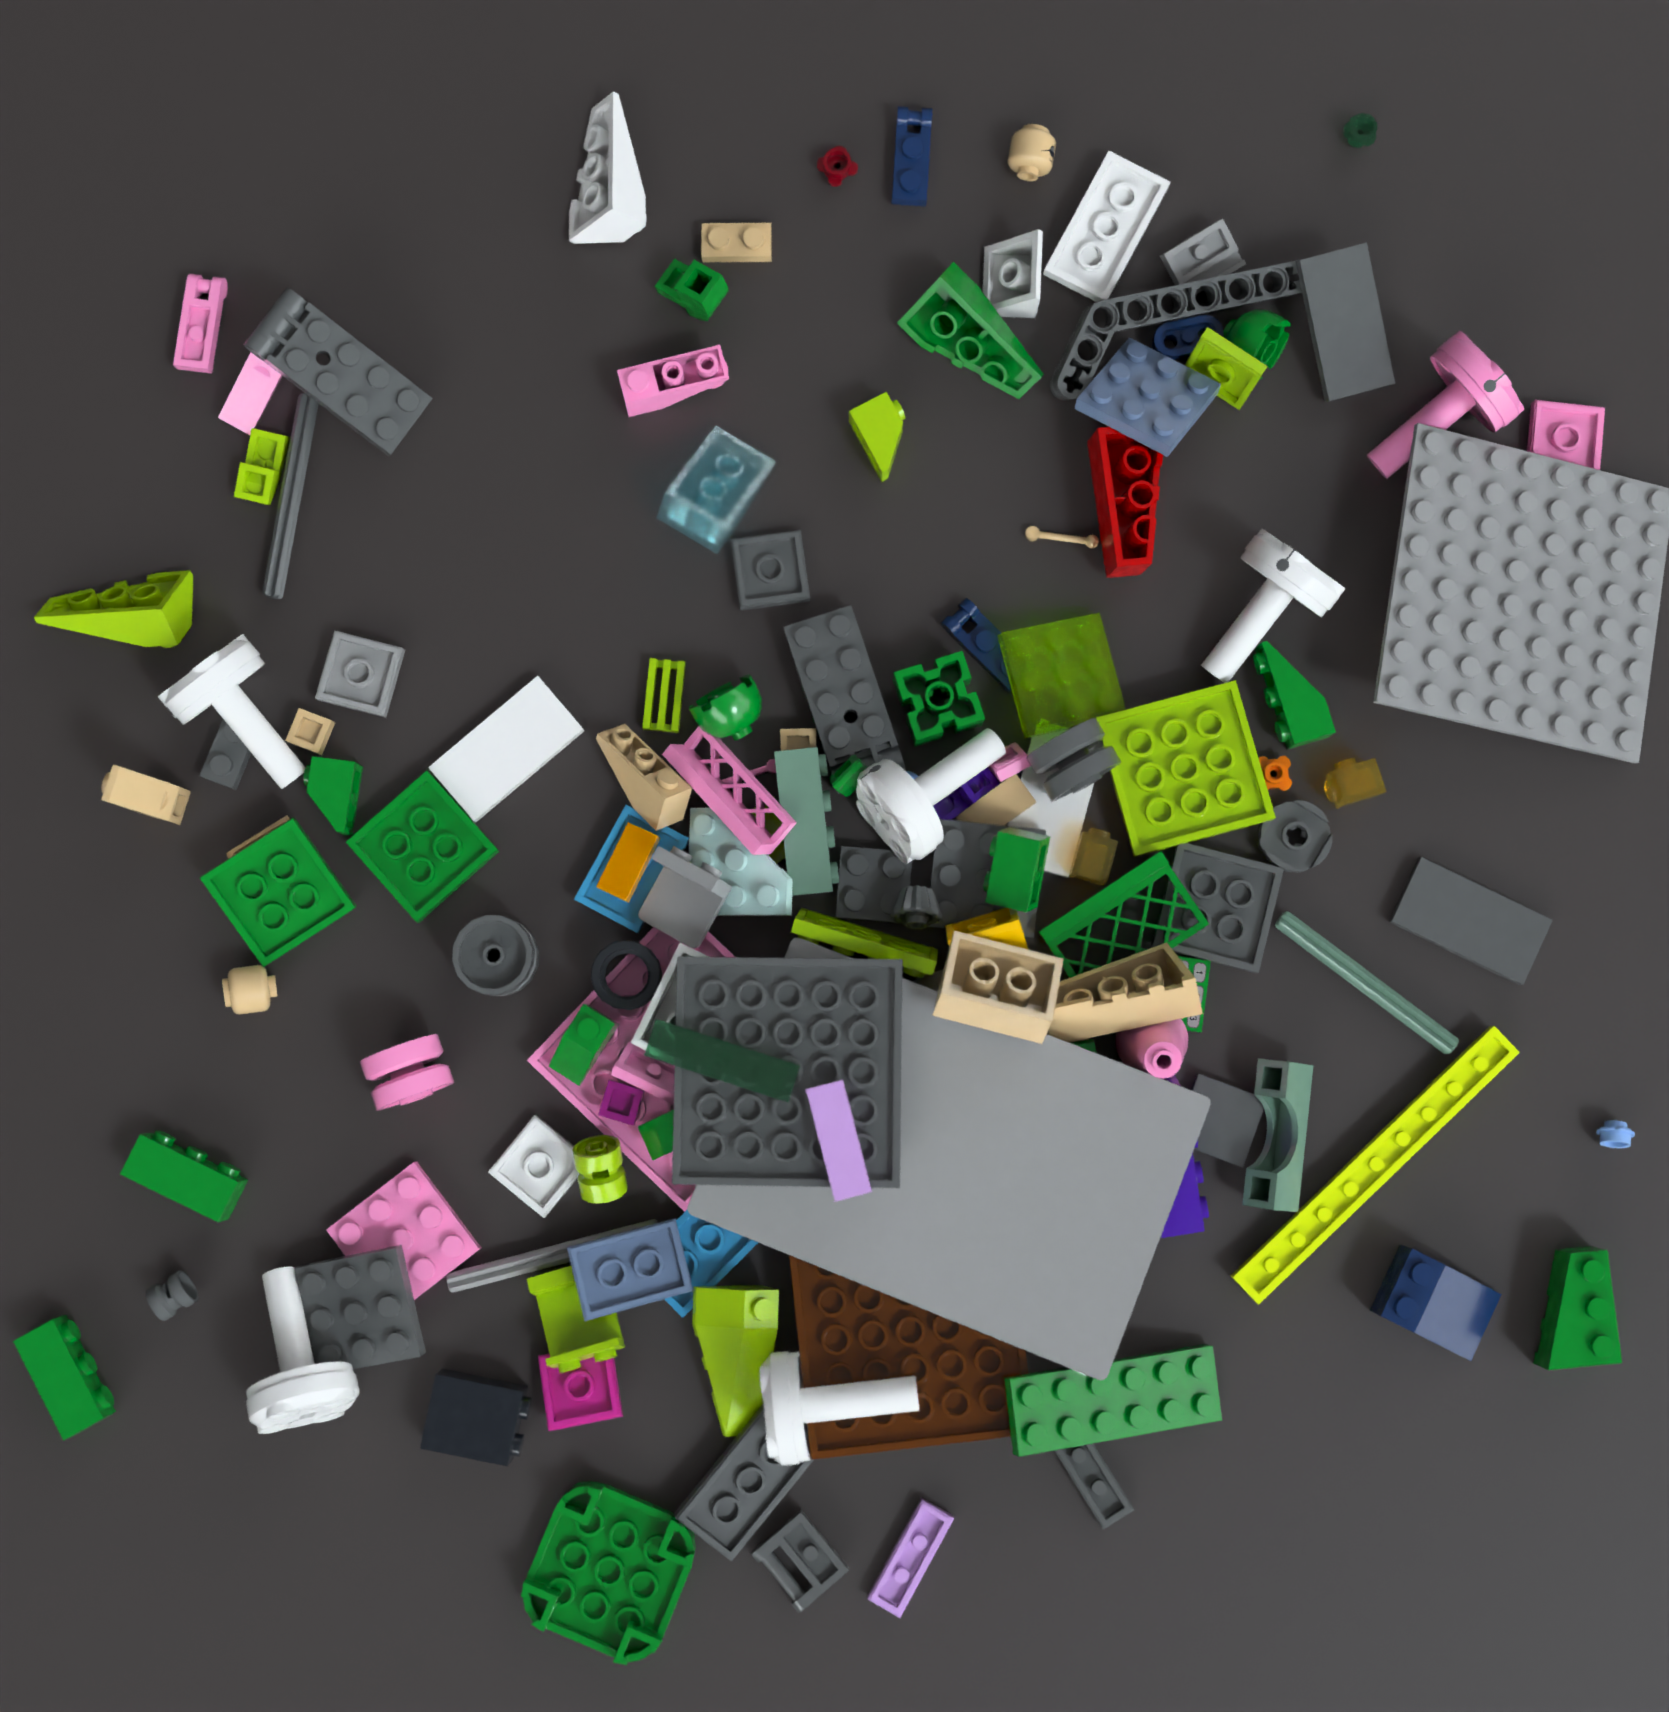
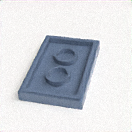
(629, 1269)

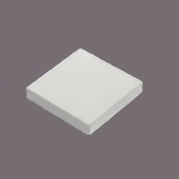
(537, 1166)

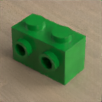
(1016, 869)

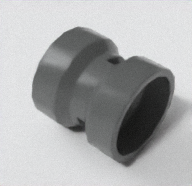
(170, 1296)

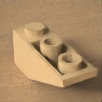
(647, 780)
(144, 794)

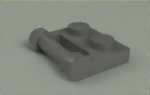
(808, 1552)

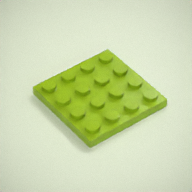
(1186, 768)

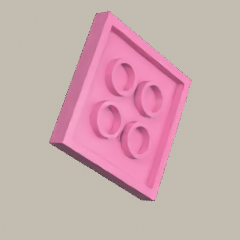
(412, 1215)

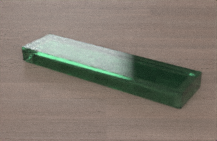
(722, 1060)

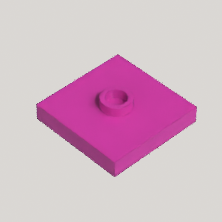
(580, 1394)

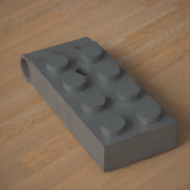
(354, 383)
(840, 682)

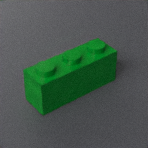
(185, 1175)
(65, 1376)

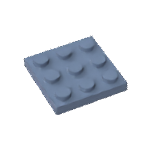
(1147, 396)

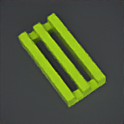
(667, 666)

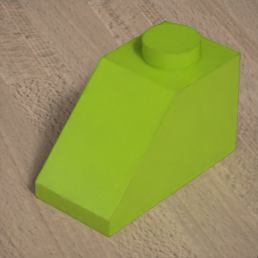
(879, 430)

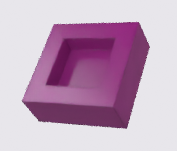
(621, 1102)

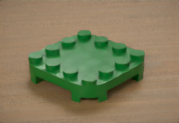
(609, 1571)

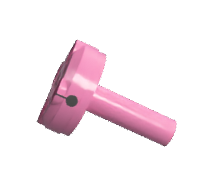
(1473, 386)

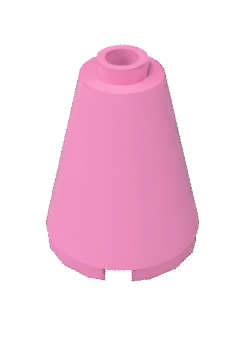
(1154, 1048)

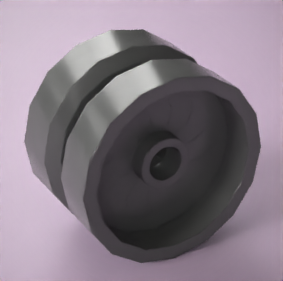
(1075, 763)
(474, 961)

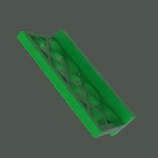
(1114, 896)

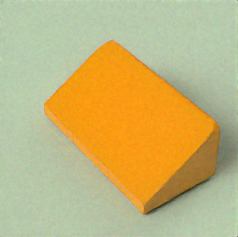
(628, 862)

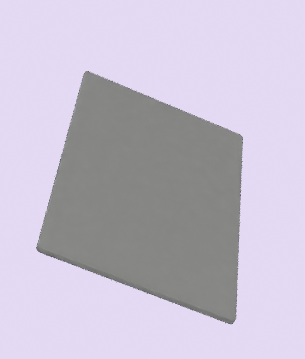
(1021, 1189)

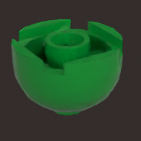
(1259, 334)
(729, 709)

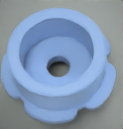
(1615, 1134)

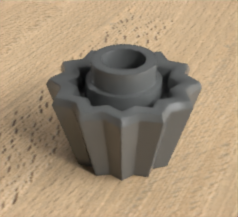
(916, 907)

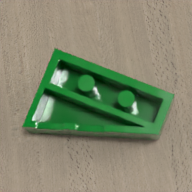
(1580, 1312)

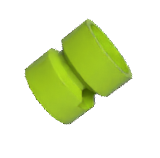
(600, 1169)

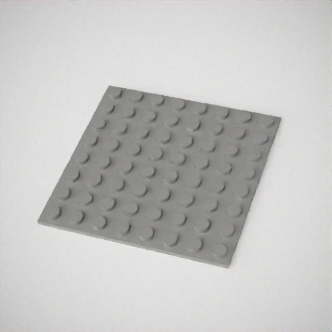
(1524, 595)

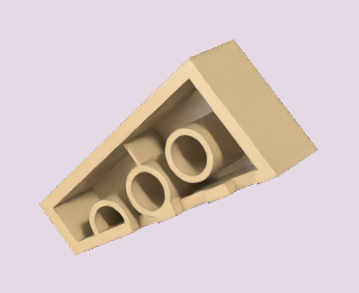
(1125, 996)

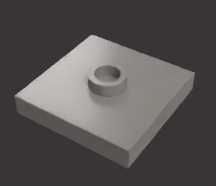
(360, 674)

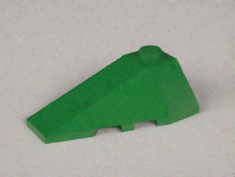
(967, 329)

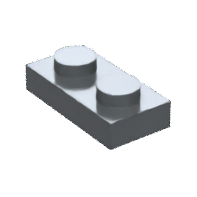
(226, 758)

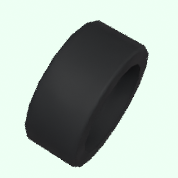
(599, 969)

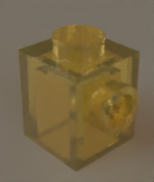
(1353, 782)

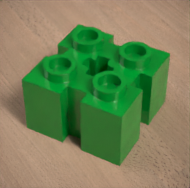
(949, 679)

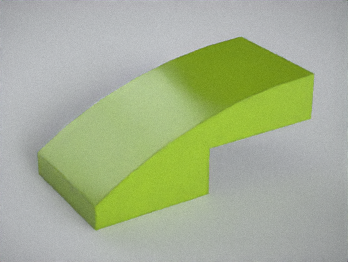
(263, 466)

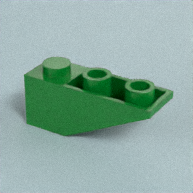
(1297, 704)

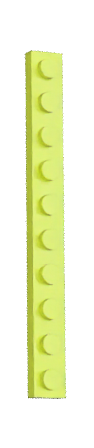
(1374, 1164)

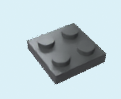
(870, 883)

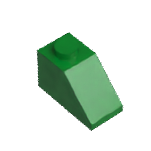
(335, 790)
(582, 1044)

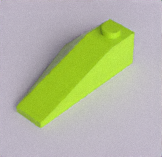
(736, 1336)

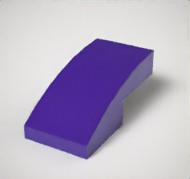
(966, 795)

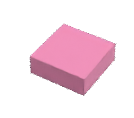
(1011, 763)

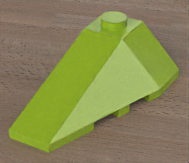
(136, 614)

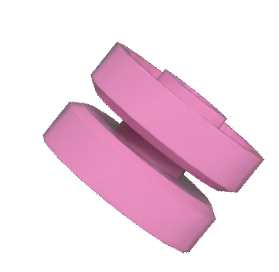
(406, 1068)

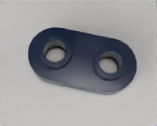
(1184, 335)

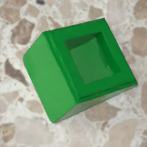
(846, 776)

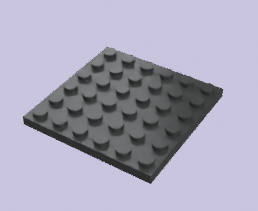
(816, 1012)

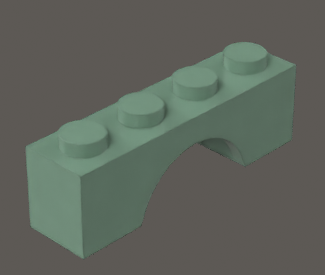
(1276, 1175)

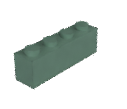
(808, 841)

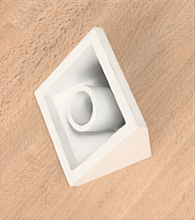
(1014, 275)

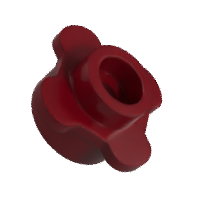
(834, 156)

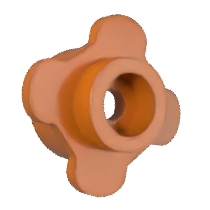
(1281, 767)

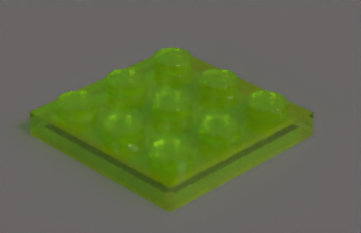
(1061, 674)

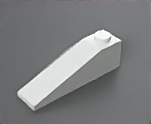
(611, 191)

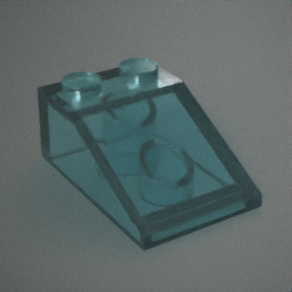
(715, 489)

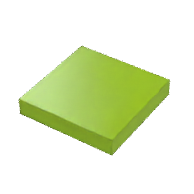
(1227, 365)

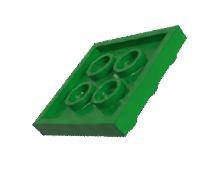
(422, 846)
(278, 891)

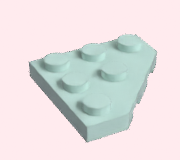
(756, 880)

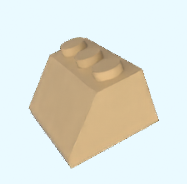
(998, 987)

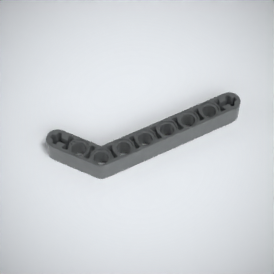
(1151, 313)

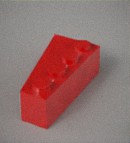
(1126, 500)

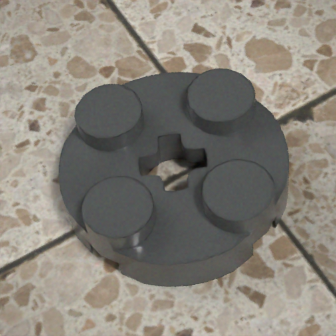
(1315, 832)

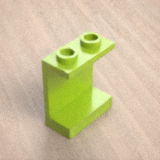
(566, 1332)

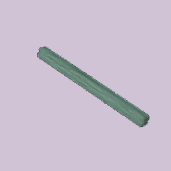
(1366, 982)

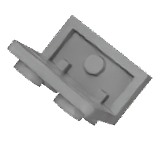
(684, 897)

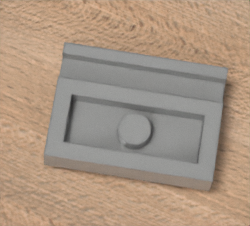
(1203, 256)

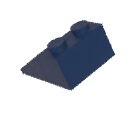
(1435, 1302)

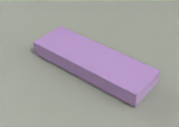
(838, 1140)
(910, 1557)

